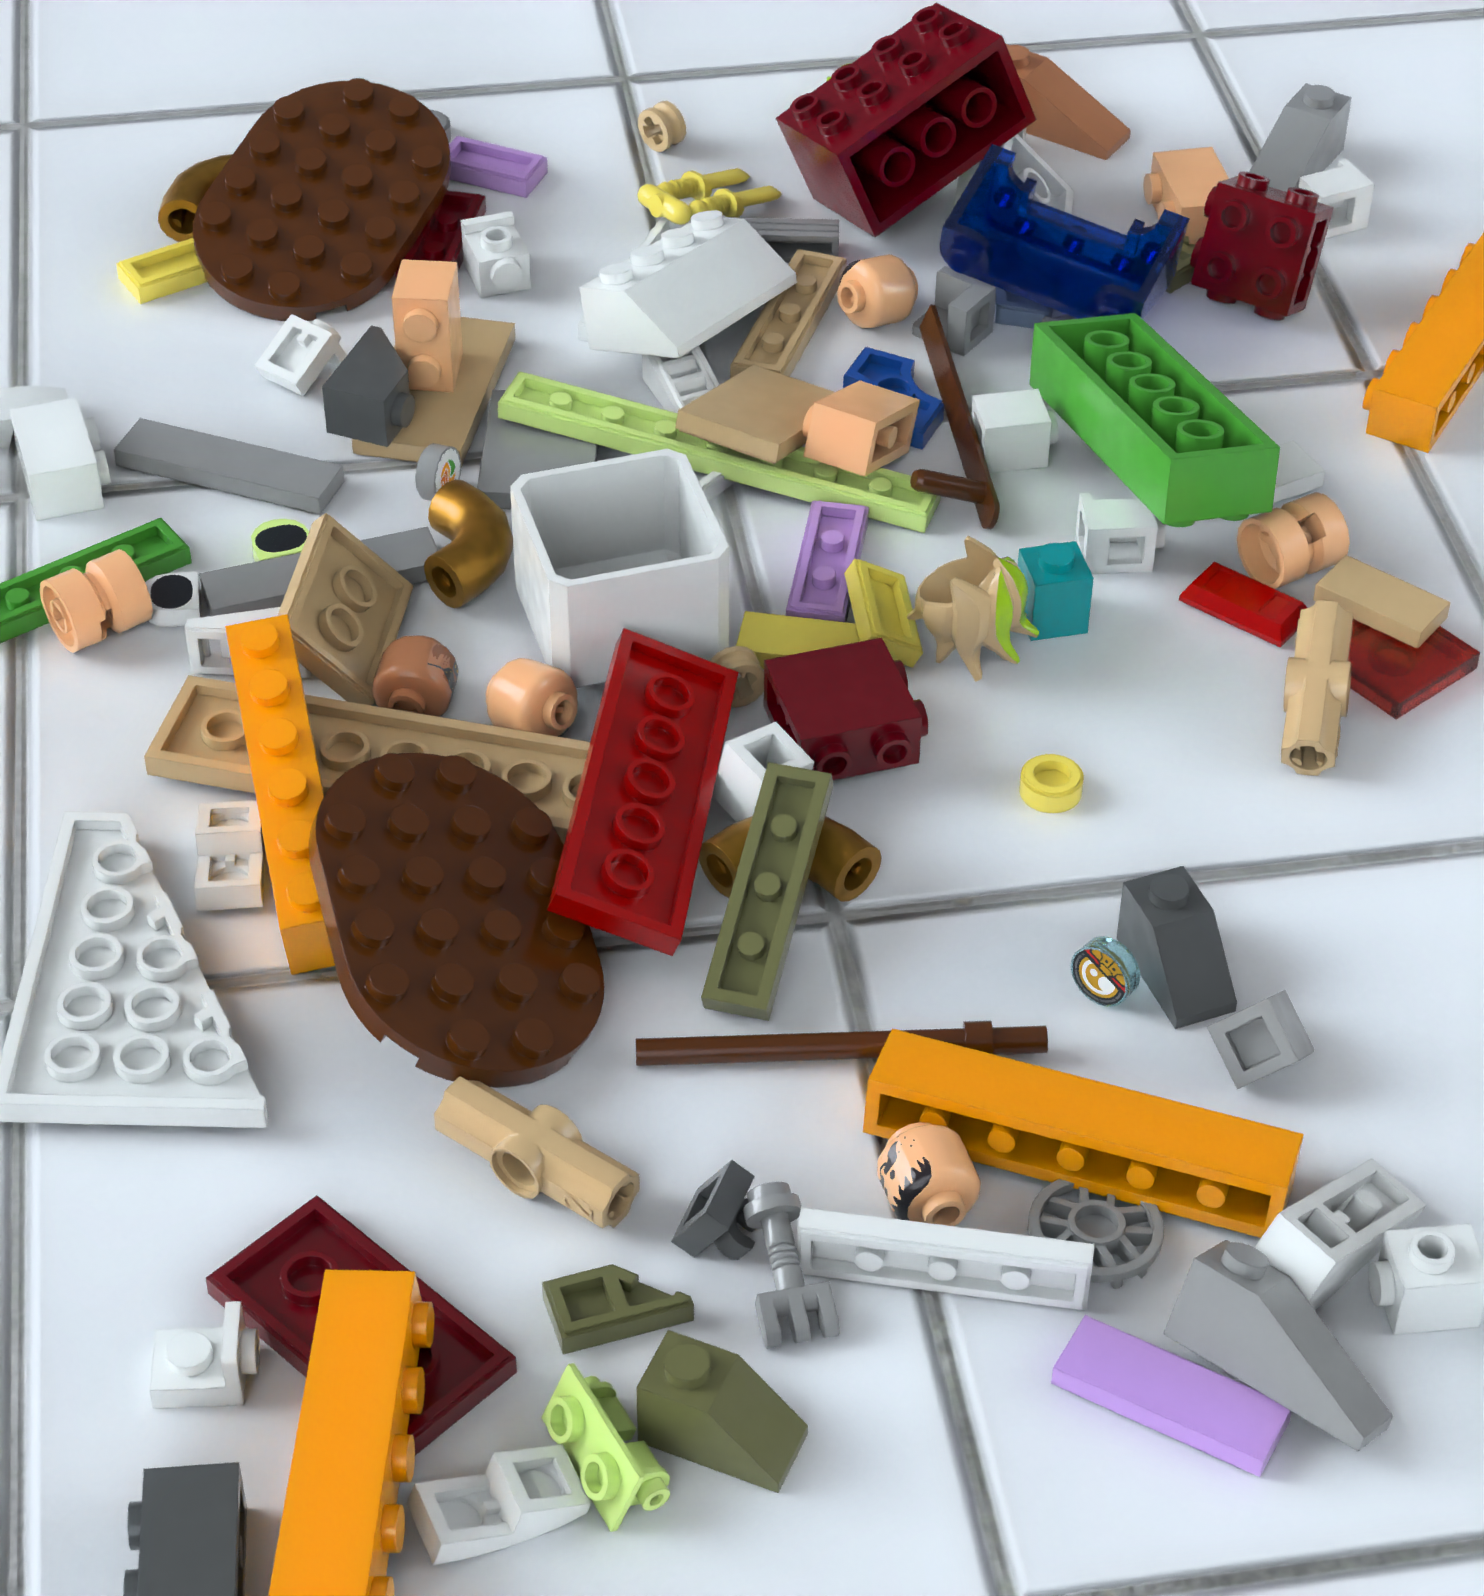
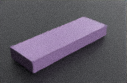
(829, 545)
(1171, 1395)

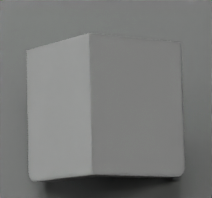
(964, 310)
(1261, 1039)

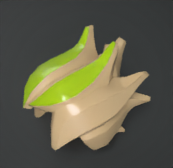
(974, 606)

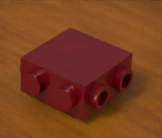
(1260, 245)
(846, 707)

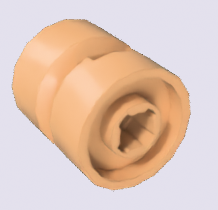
(1293, 540)
(102, 598)

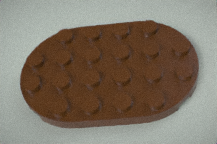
(322, 200)
(443, 923)

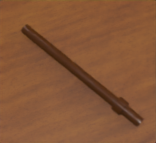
(830, 1045)

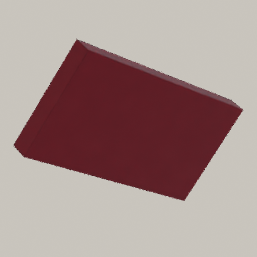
(281, 1292)

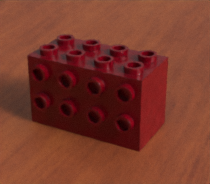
(906, 118)

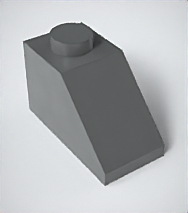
(369, 392)
(1176, 946)

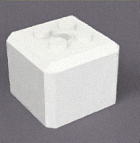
(616, 551)

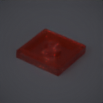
(1402, 676)

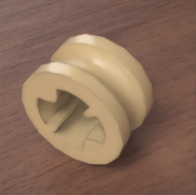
(662, 126)
(745, 662)

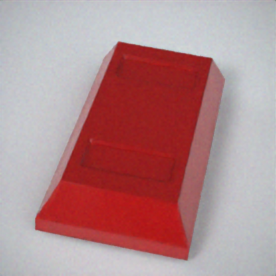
(1244, 603)

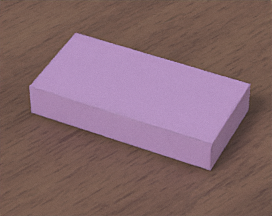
(496, 166)

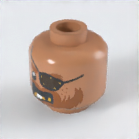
(416, 675)

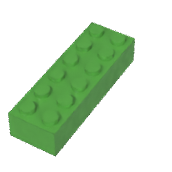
(1154, 419)

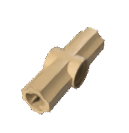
(1317, 688)
(537, 1152)

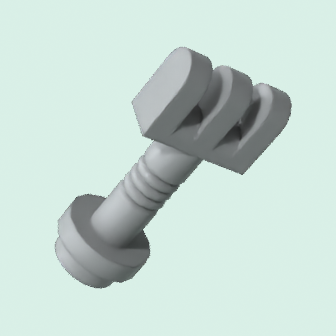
(772, 1210)

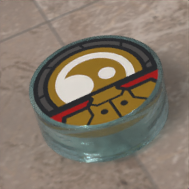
(1105, 971)

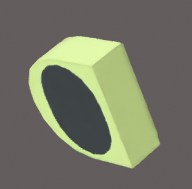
(278, 539)

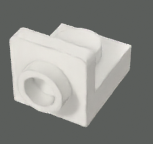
(300, 353)
(204, 1363)

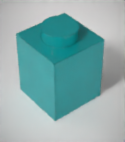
(1057, 589)

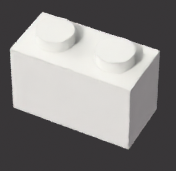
(60, 458)

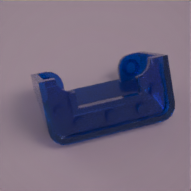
(1053, 255)

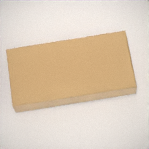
(1383, 601)

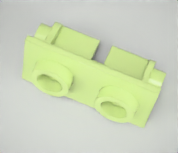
(593, 1432)

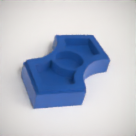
(897, 374)

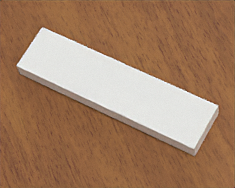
(944, 1258)

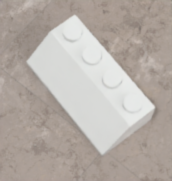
(683, 288)

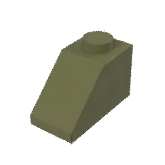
(717, 1413)

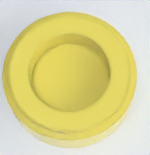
(1051, 783)

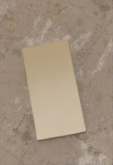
(455, 415)

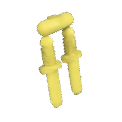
(666, 202)

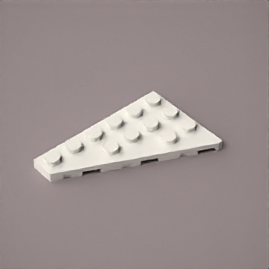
(115, 1001)

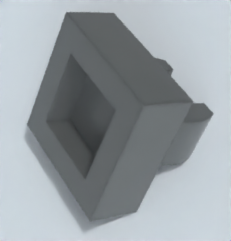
(715, 1215)

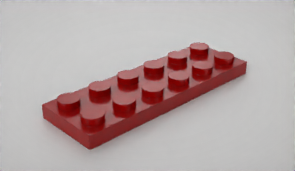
(645, 793)

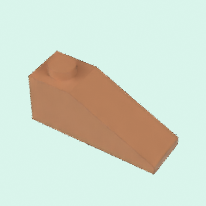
(1064, 109)

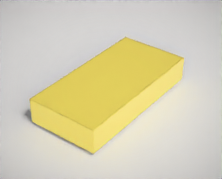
(161, 271)
(881, 609)
(784, 635)

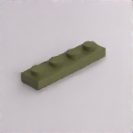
(767, 892)

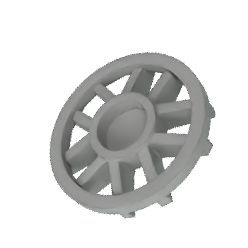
(1100, 1225)

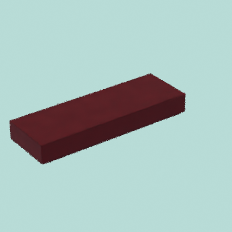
(443, 234)

